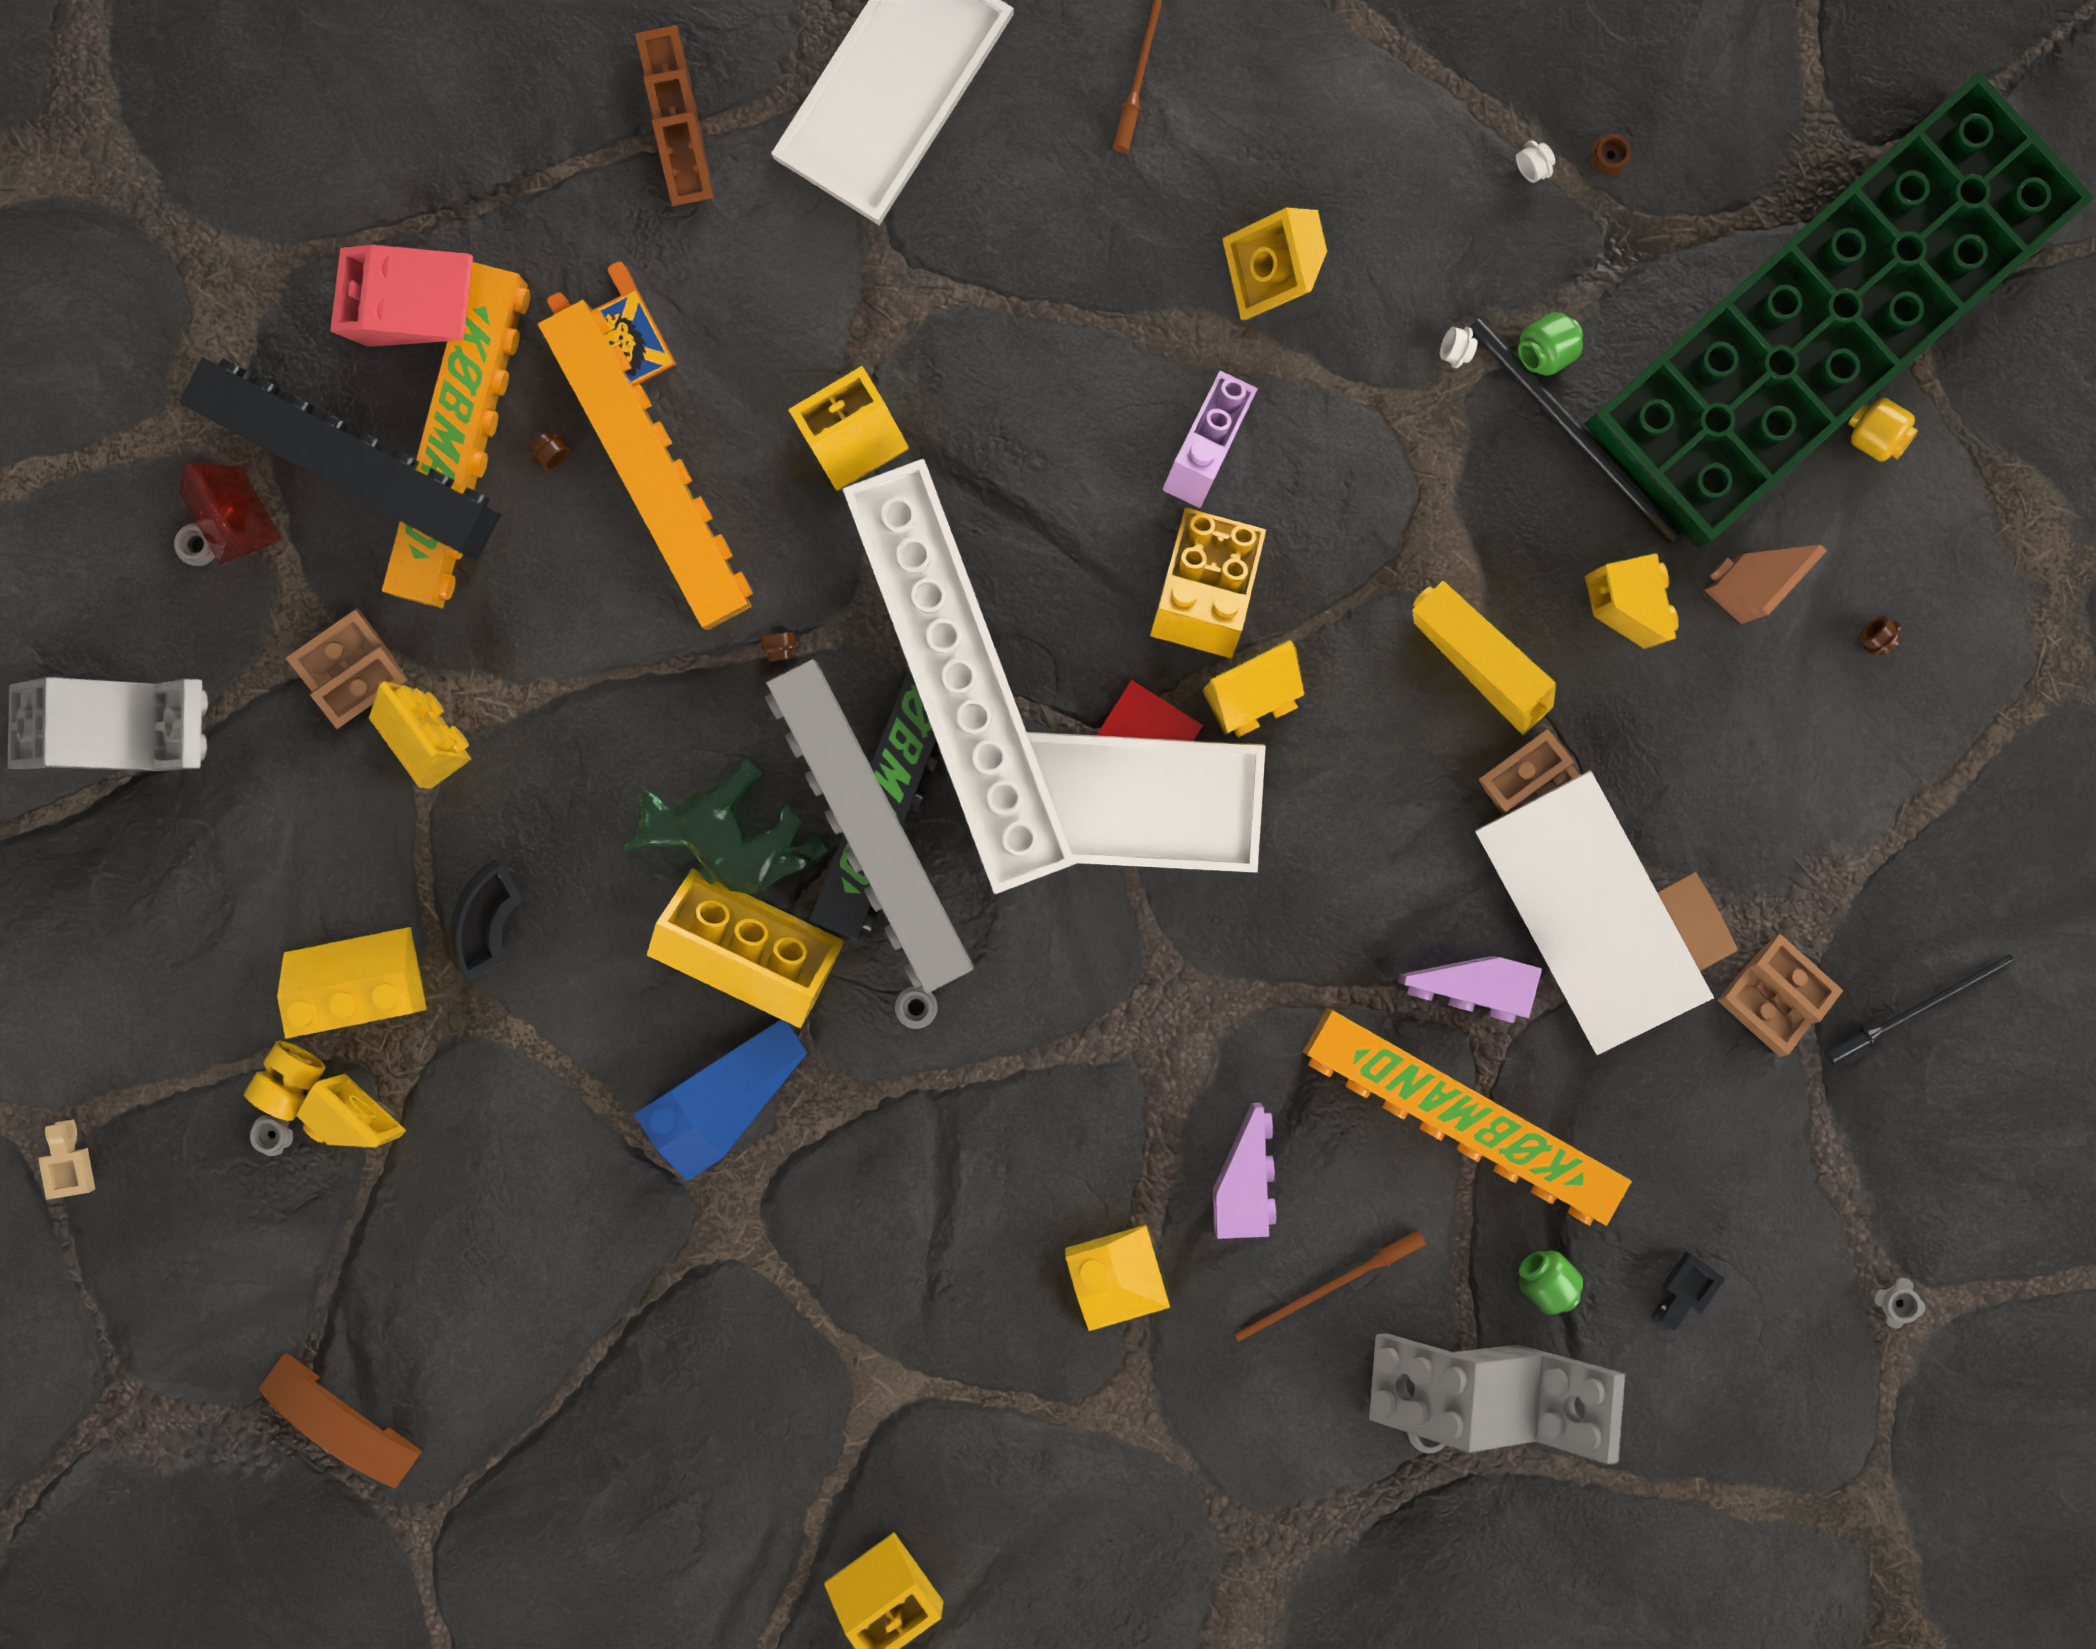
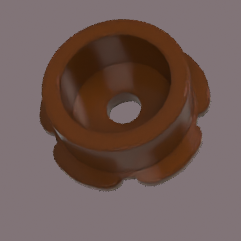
(1618, 146)
(549, 450)
(1880, 636)
(778, 646)

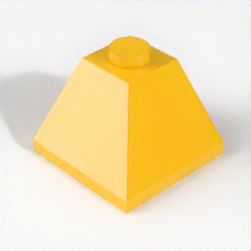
(1275, 259)
(345, 1115)
(1116, 1278)

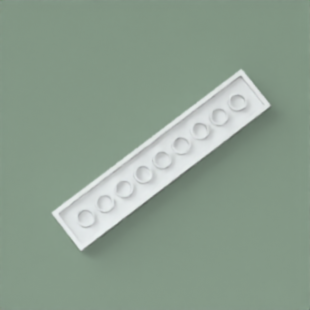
(959, 676)

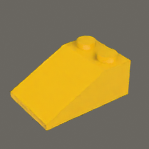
(1256, 689)

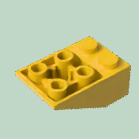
(1208, 583)
(418, 734)

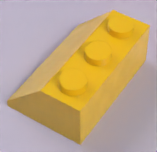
(349, 983)

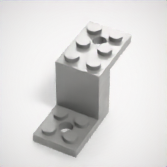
(106, 724)
(1497, 1398)

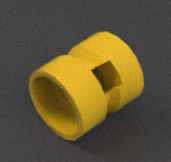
(283, 1083)

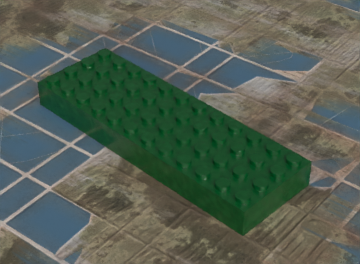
(1839, 310)

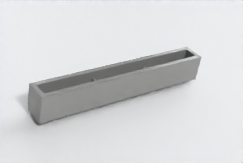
(869, 826)

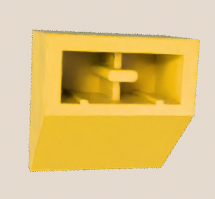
(849, 428)
(1634, 600)
(884, 1597)

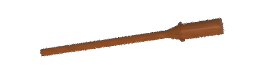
(1131, 107)
(1382, 1258)

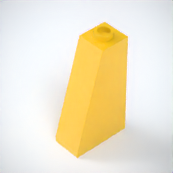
(1485, 656)

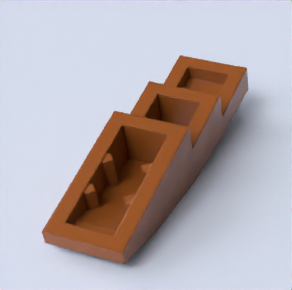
(674, 115)

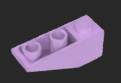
(1209, 439)
(1485, 981)
(1241, 1188)

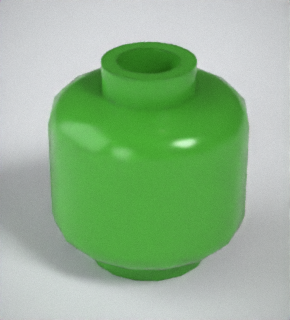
(1550, 344)
(1550, 1282)

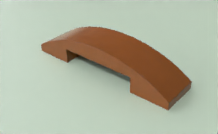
(335, 1425)

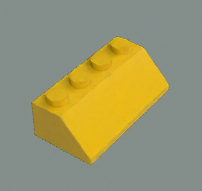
(745, 948)

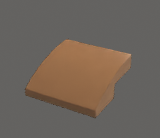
(345, 667)
(1529, 773)
(1698, 921)
(1780, 995)

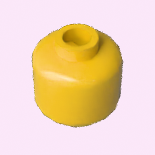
(1882, 429)

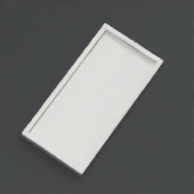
(888, 96)
(1155, 800)
(1594, 913)

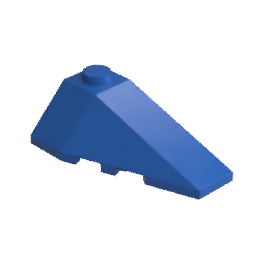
(713, 1108)

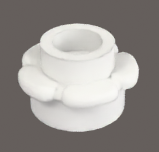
(1535, 161)
(1458, 346)

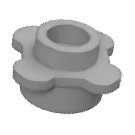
(1910, 1309)

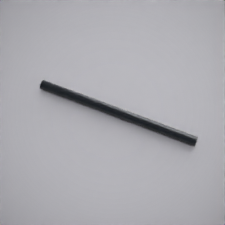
(1575, 431)

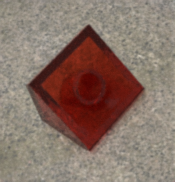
(227, 510)

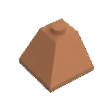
(1760, 580)

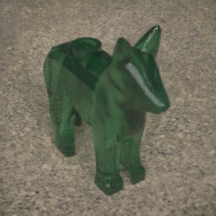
(717, 838)

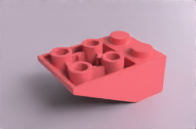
(400, 295)

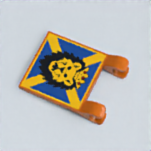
(630, 327)

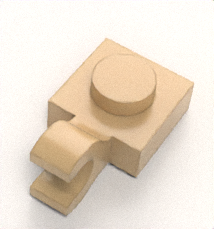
(65, 1169)

